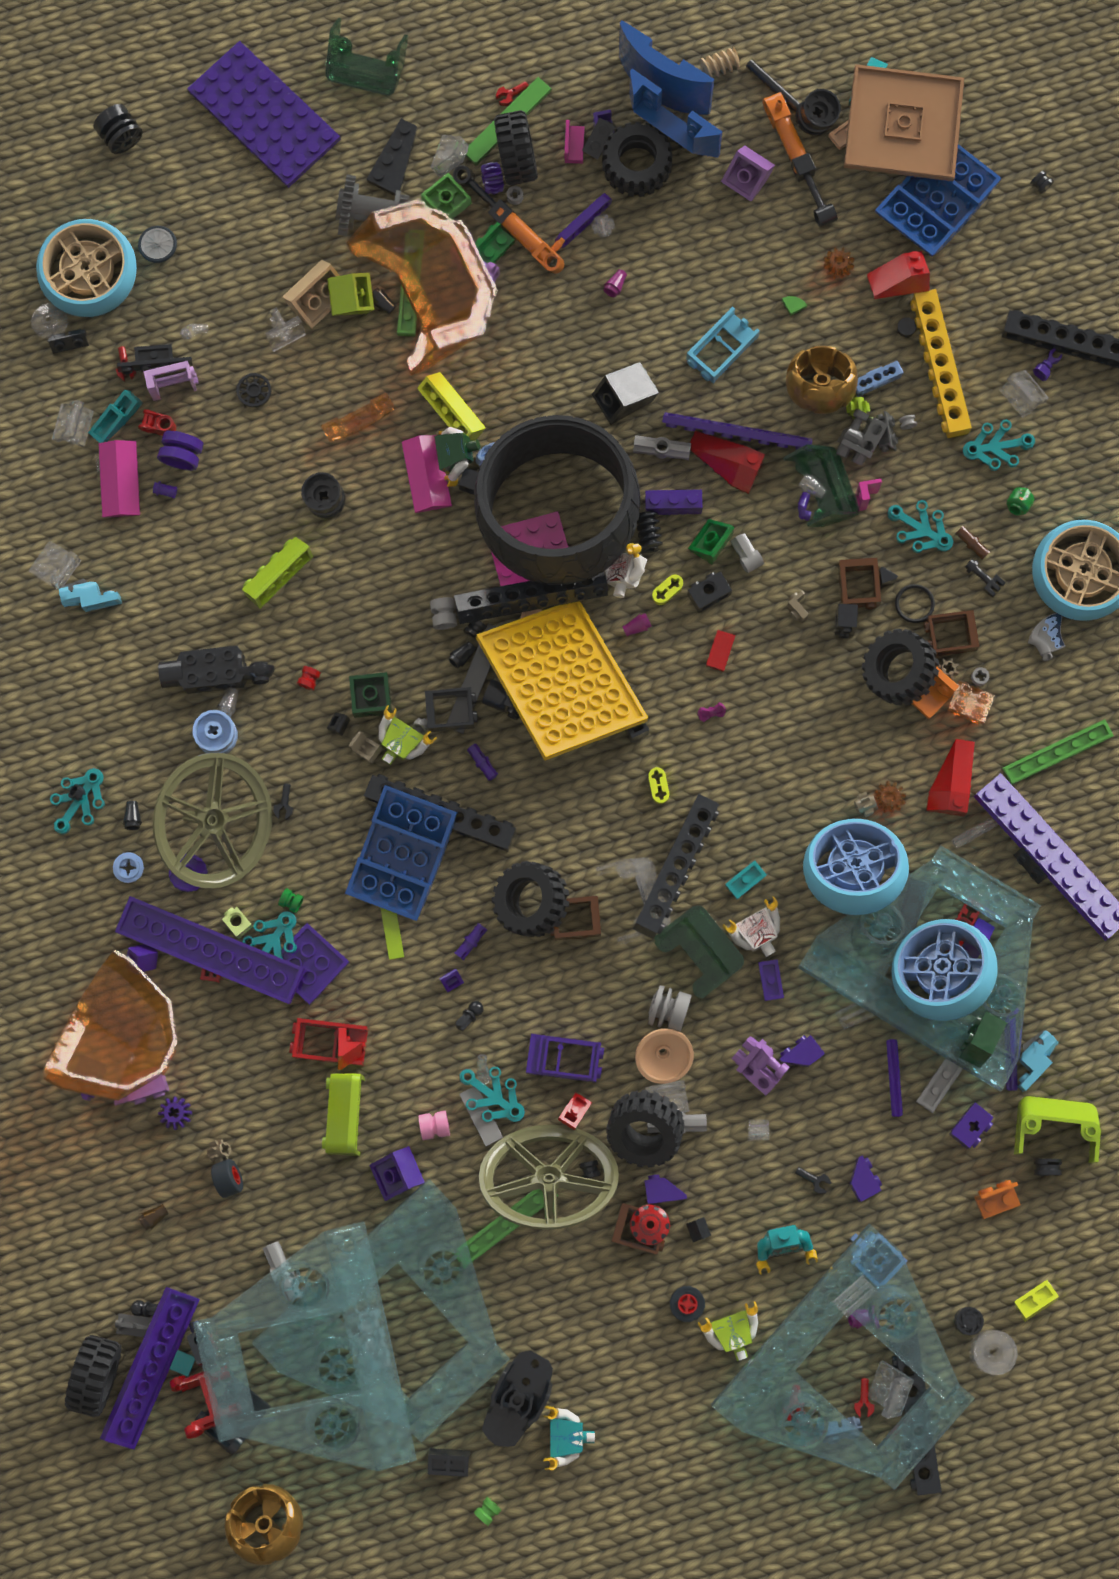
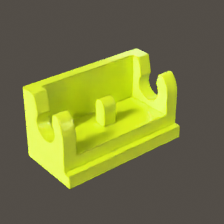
(1036, 1300)

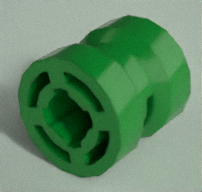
(291, 900)

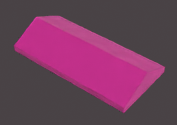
(119, 478)
(425, 478)

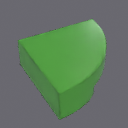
(793, 304)

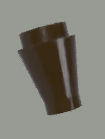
(152, 1217)

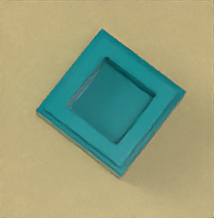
(183, 1363)

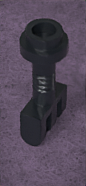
(991, 582)

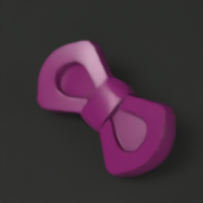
(718, 710)

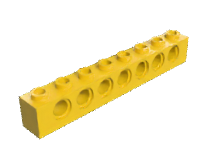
(930, 301)

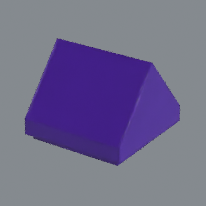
(451, 980)

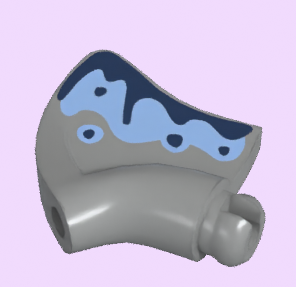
(1047, 636)

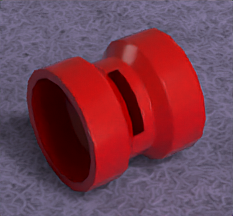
(308, 678)

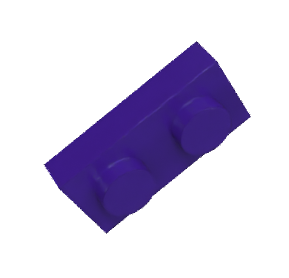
(771, 980)

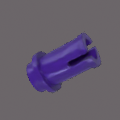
(165, 490)

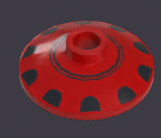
(642, 1232)

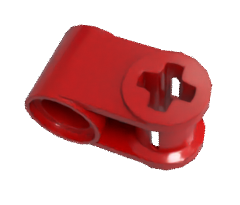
(154, 423)

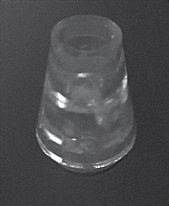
(812, 486)
(229, 702)

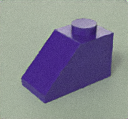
(661, 1190)

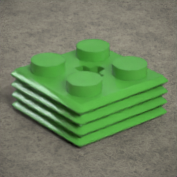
(447, 188)

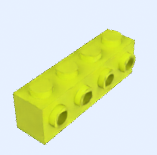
(450, 405)

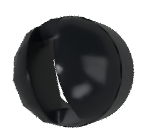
(76, 792)

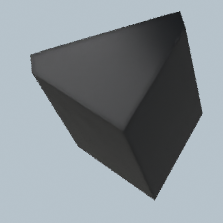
(886, 577)
(338, 723)
(698, 1229)

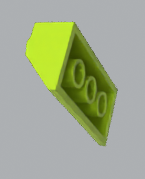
(277, 572)

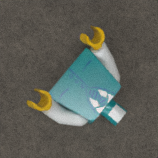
(566, 1437)

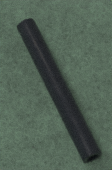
(772, 84)

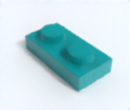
(745, 880)

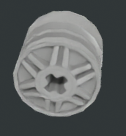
(669, 1008)

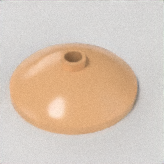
(666, 1065)

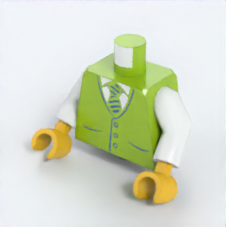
(401, 739)
(733, 1331)

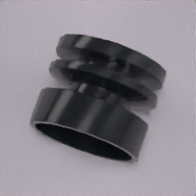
(820, 103)
(117, 129)
(322, 485)

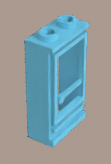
(737, 329)

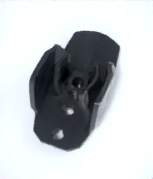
(518, 1405)

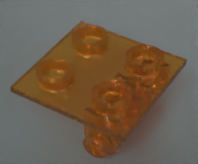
(971, 703)

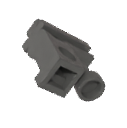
(861, 442)

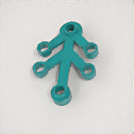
(996, 447)
(922, 529)
(94, 785)
(273, 940)
(494, 1097)

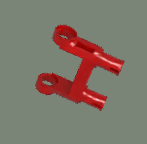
(185, 1383)

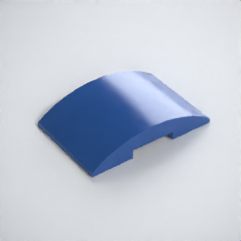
(682, 85)
(936, 209)
(401, 853)

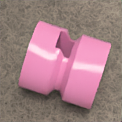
(434, 1125)

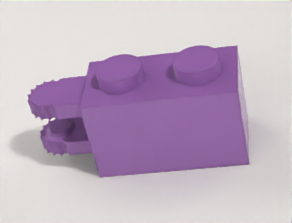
(154, 1088)

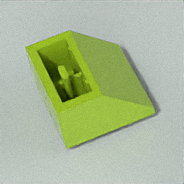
(350, 294)

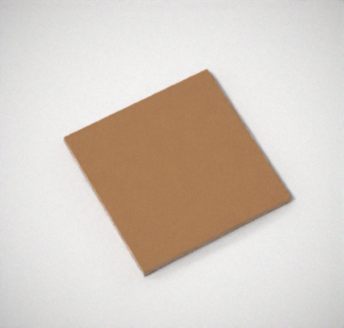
(904, 122)

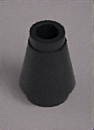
(382, 301)
(461, 655)
(132, 816)

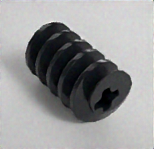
(647, 532)

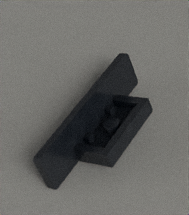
(151, 357)

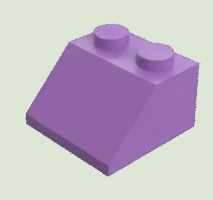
(747, 173)

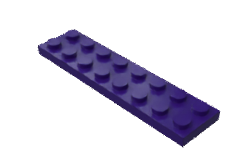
(728, 430)
(149, 1368)

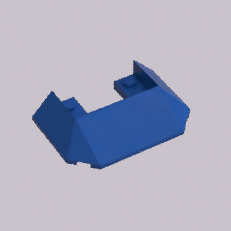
(695, 135)

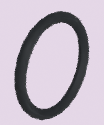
(909, 587)

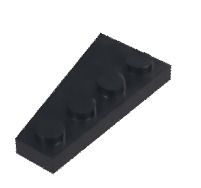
(392, 163)

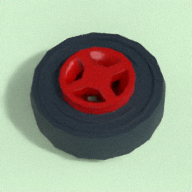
(691, 1308)

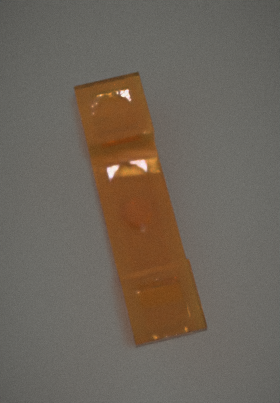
(359, 419)

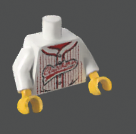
(626, 570)
(757, 930)

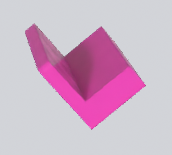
(574, 143)
(864, 490)

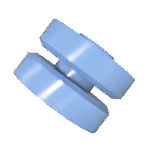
(211, 722)

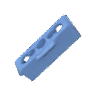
(879, 373)

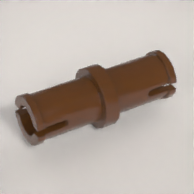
(972, 542)

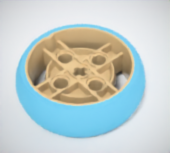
(115, 250)
(1050, 557)

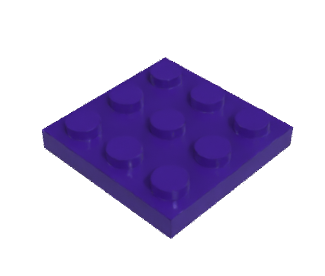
(318, 958)

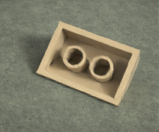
(310, 295)

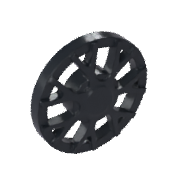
(253, 390)

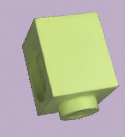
(243, 928)

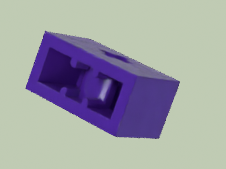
(961, 1131)

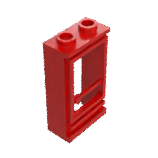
(356, 1032)

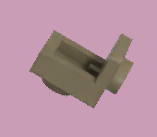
(796, 608)
(365, 747)

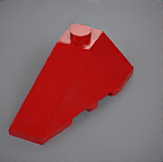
(730, 460)
(953, 783)

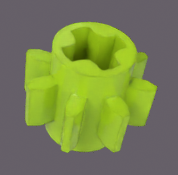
(857, 403)

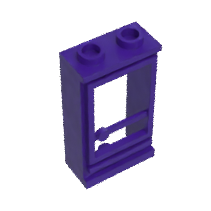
(538, 1055)

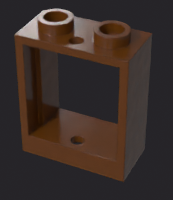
(860, 565)
(970, 626)
(596, 932)
(619, 1228)

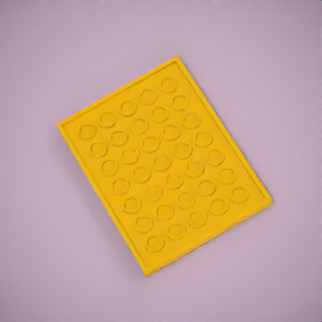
(561, 679)

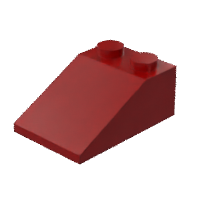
(900, 276)

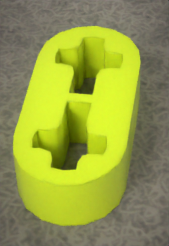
(670, 592)
(654, 786)

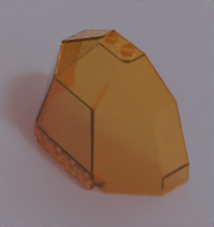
(116, 1035)

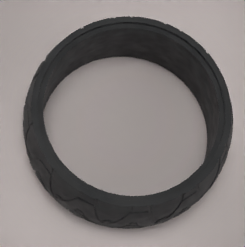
(555, 436)

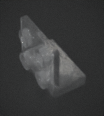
(55, 565)
(890, 1389)

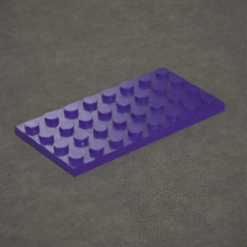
(264, 114)

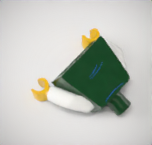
(454, 453)

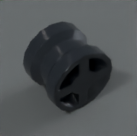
(1042, 182)
(475, 628)
(590, 1169)

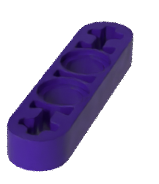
(584, 219)

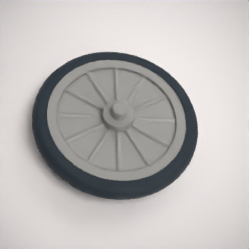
(157, 244)

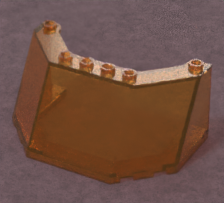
(437, 271)

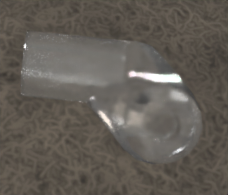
(193, 329)

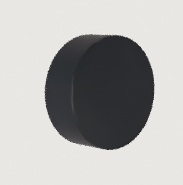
(906, 327)

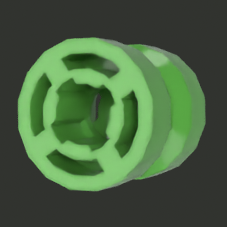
(488, 1510)

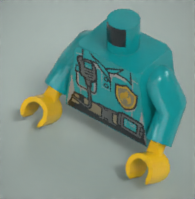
(784, 1242)

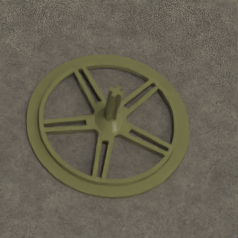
(212, 820)
(548, 1177)

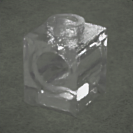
(758, 1130)

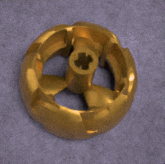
(823, 394)
(281, 1542)

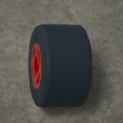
(227, 1178)

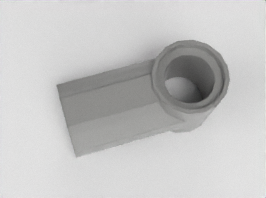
(749, 557)

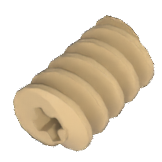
(720, 62)

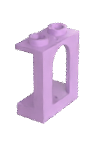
(153, 384)

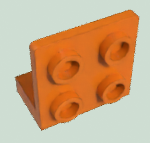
(938, 695)
(997, 1200)

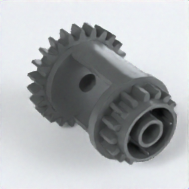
(359, 207)

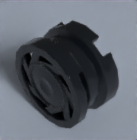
(1048, 1167)
(968, 1320)

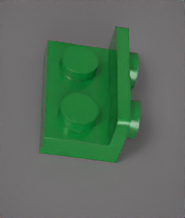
(494, 243)

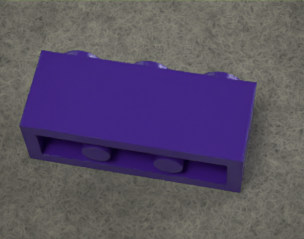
(673, 502)

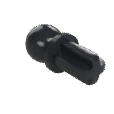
(475, 1009)
(139, 1308)

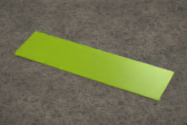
(392, 934)

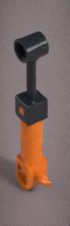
(800, 160)
(514, 225)

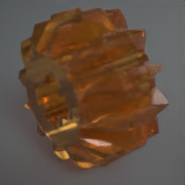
(838, 256)
(889, 790)

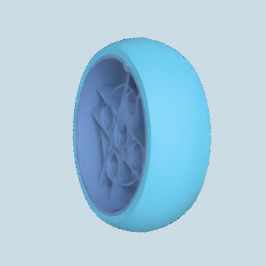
(851, 862)
(944, 969)

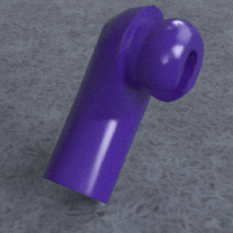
(802, 505)

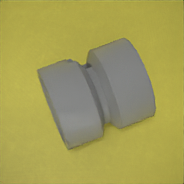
(443, 613)

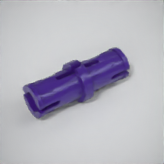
(482, 762)
(471, 941)

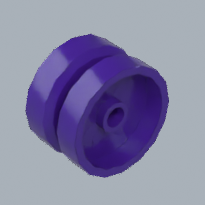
(180, 450)

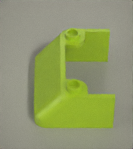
(1035, 1109)
(343, 1114)

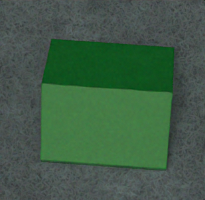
(711, 540)

